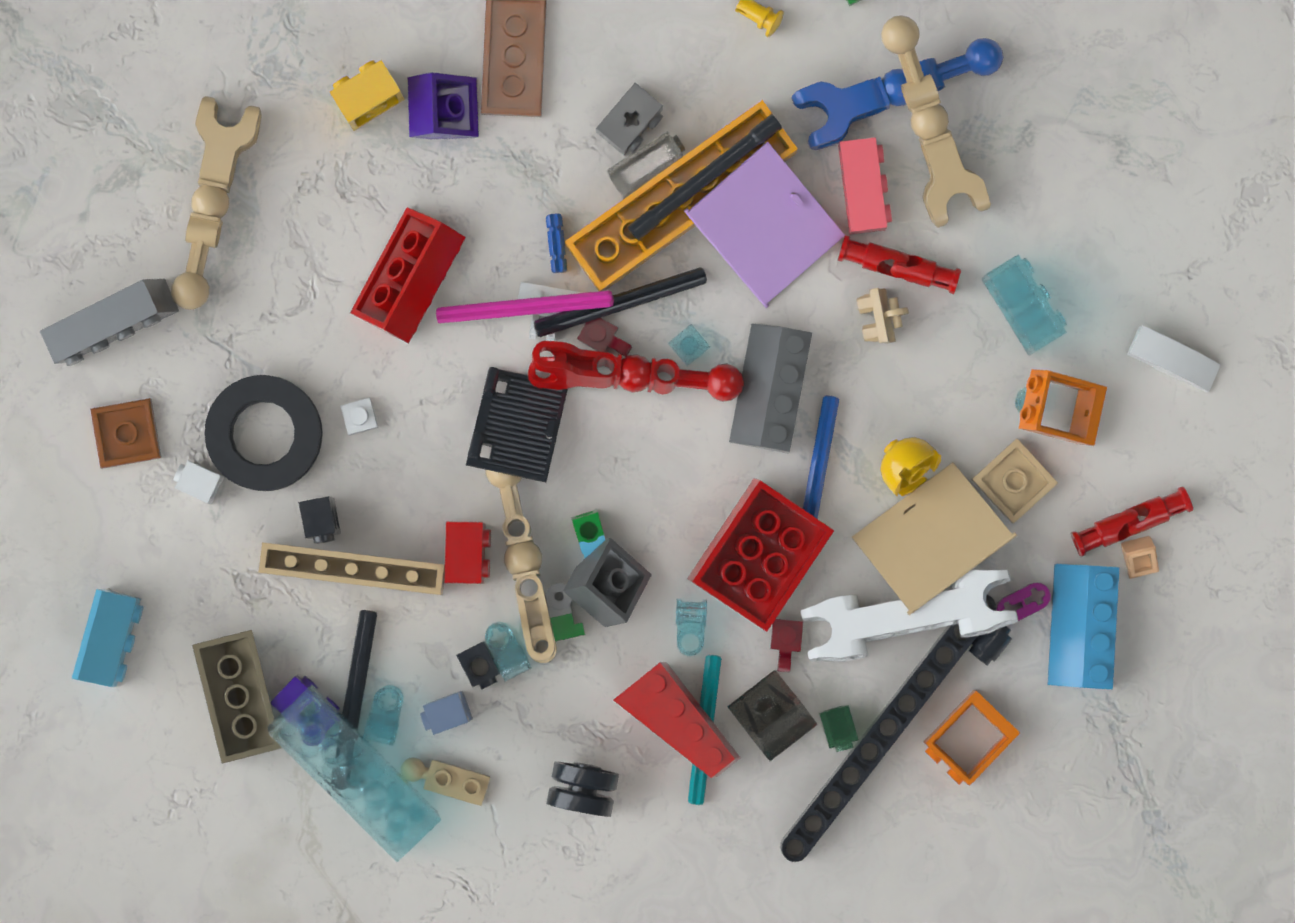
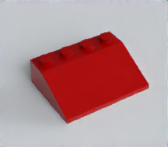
(760, 554)

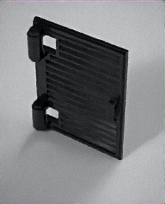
(516, 426)

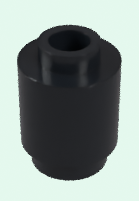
(991, 645)

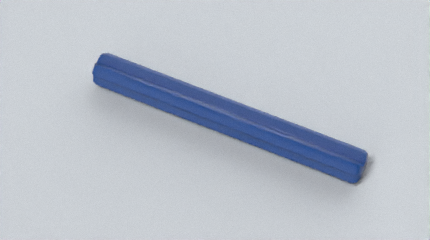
(820, 455)

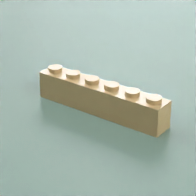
(352, 568)

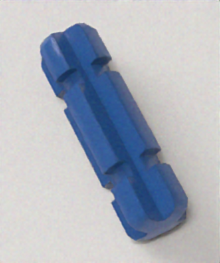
(556, 243)

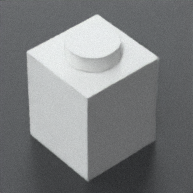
(198, 481)

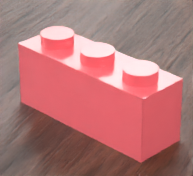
(864, 185)

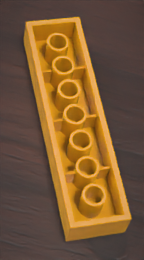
(607, 246)

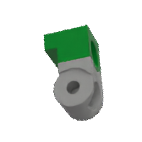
(561, 614)

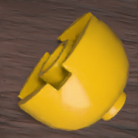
(907, 463)

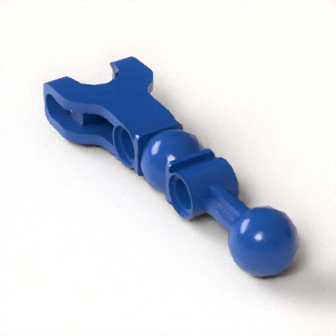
(877, 94)

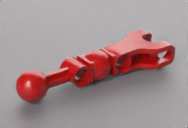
(633, 373)

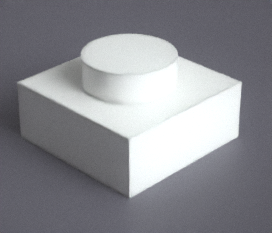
(359, 416)

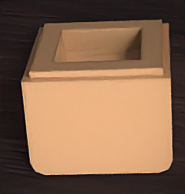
(1140, 557)

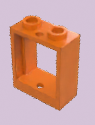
(1089, 400)
(993, 716)

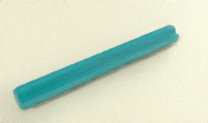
(708, 703)

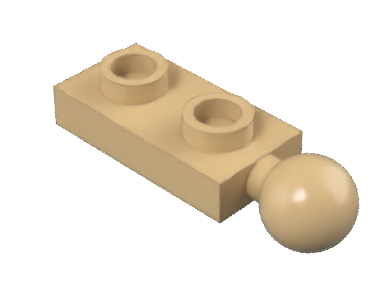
(447, 780)

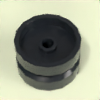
(582, 790)

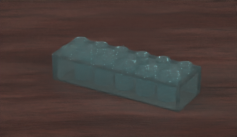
(354, 773)

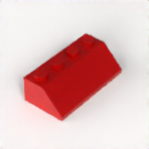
(408, 274)

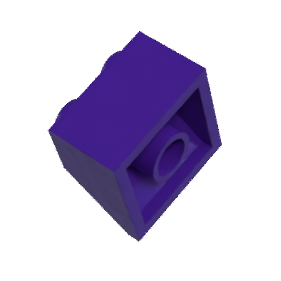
(442, 106)

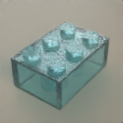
(1024, 304)

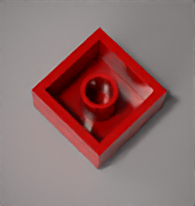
(466, 552)

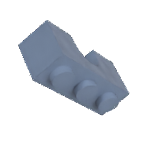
(446, 713)

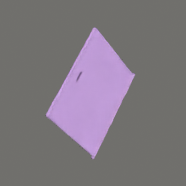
(764, 227)

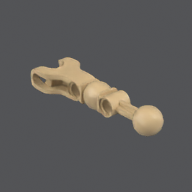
(930, 123)
(211, 199)
(523, 562)

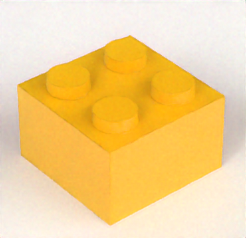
(366, 94)

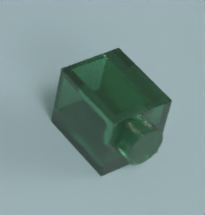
(838, 728)

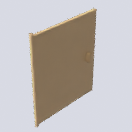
(933, 541)

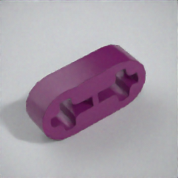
(1023, 593)

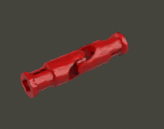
(905, 266)
(1125, 524)

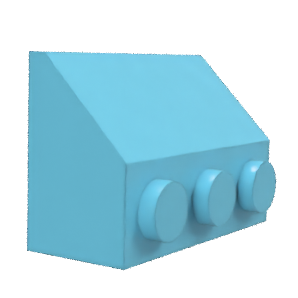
(107, 638)

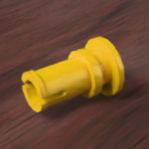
(759, 14)

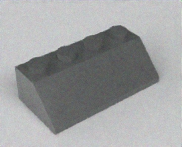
(771, 387)

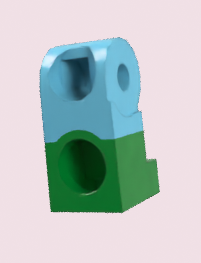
(588, 531)

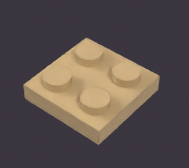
(1014, 481)

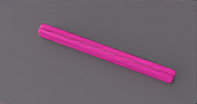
(524, 307)

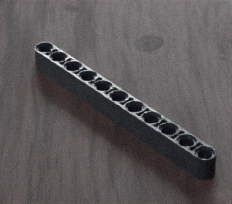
(882, 742)

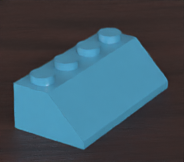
(1083, 626)

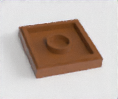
(125, 433)

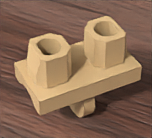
(877, 302)

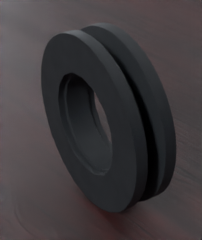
(220, 431)

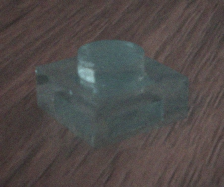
(689, 345)

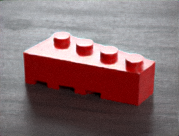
(677, 718)

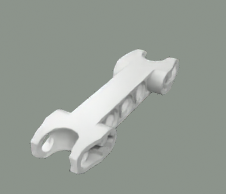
(857, 625)

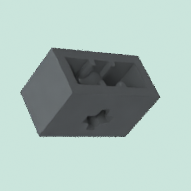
(614, 127)

